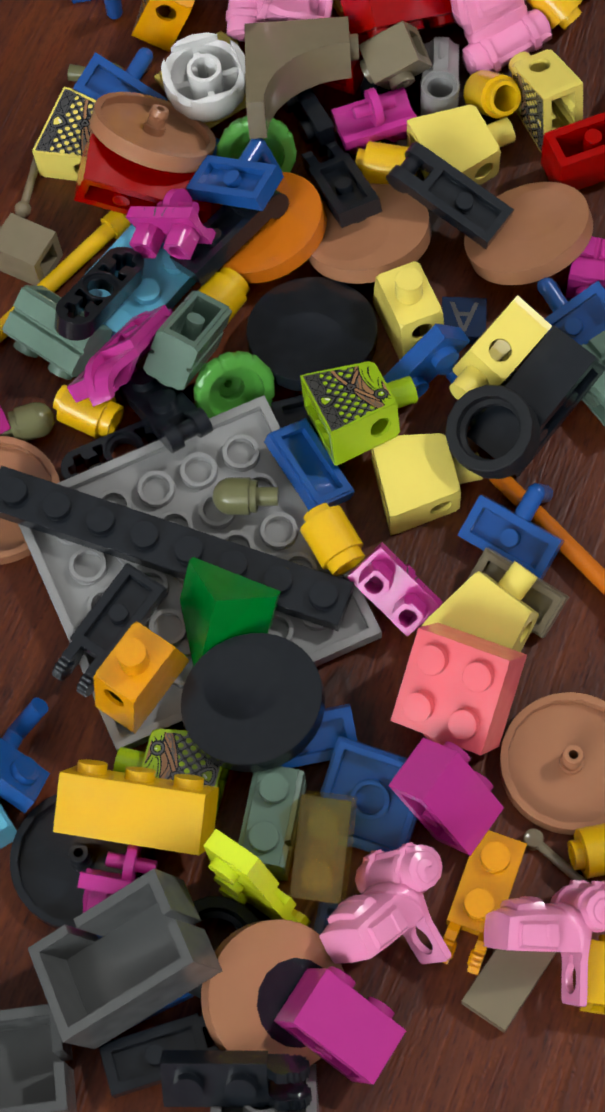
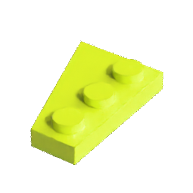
(248, 879)

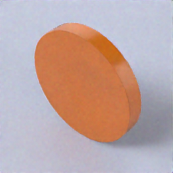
(284, 241)

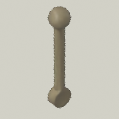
(23, 207)
(534, 840)

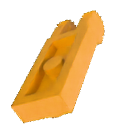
(483, 887)

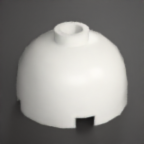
(204, 77)

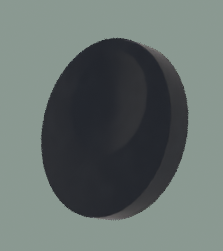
(311, 328)
(253, 702)
(49, 863)

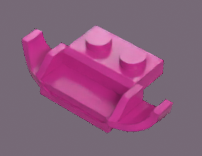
(118, 358)

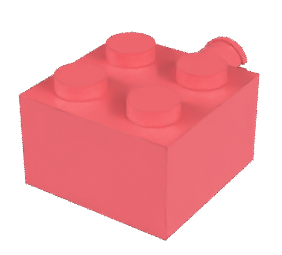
(458, 688)

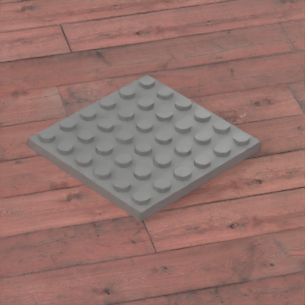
(181, 491)

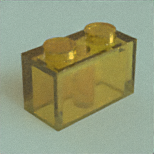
(323, 847)

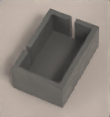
(136, 968)
(33, 1063)

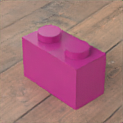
(447, 794)
(341, 1024)

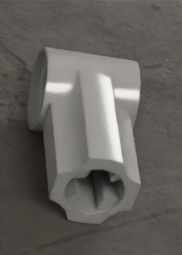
(441, 81)

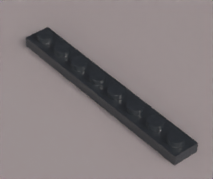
(167, 545)

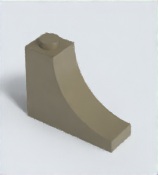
(291, 58)

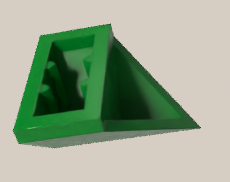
(222, 606)

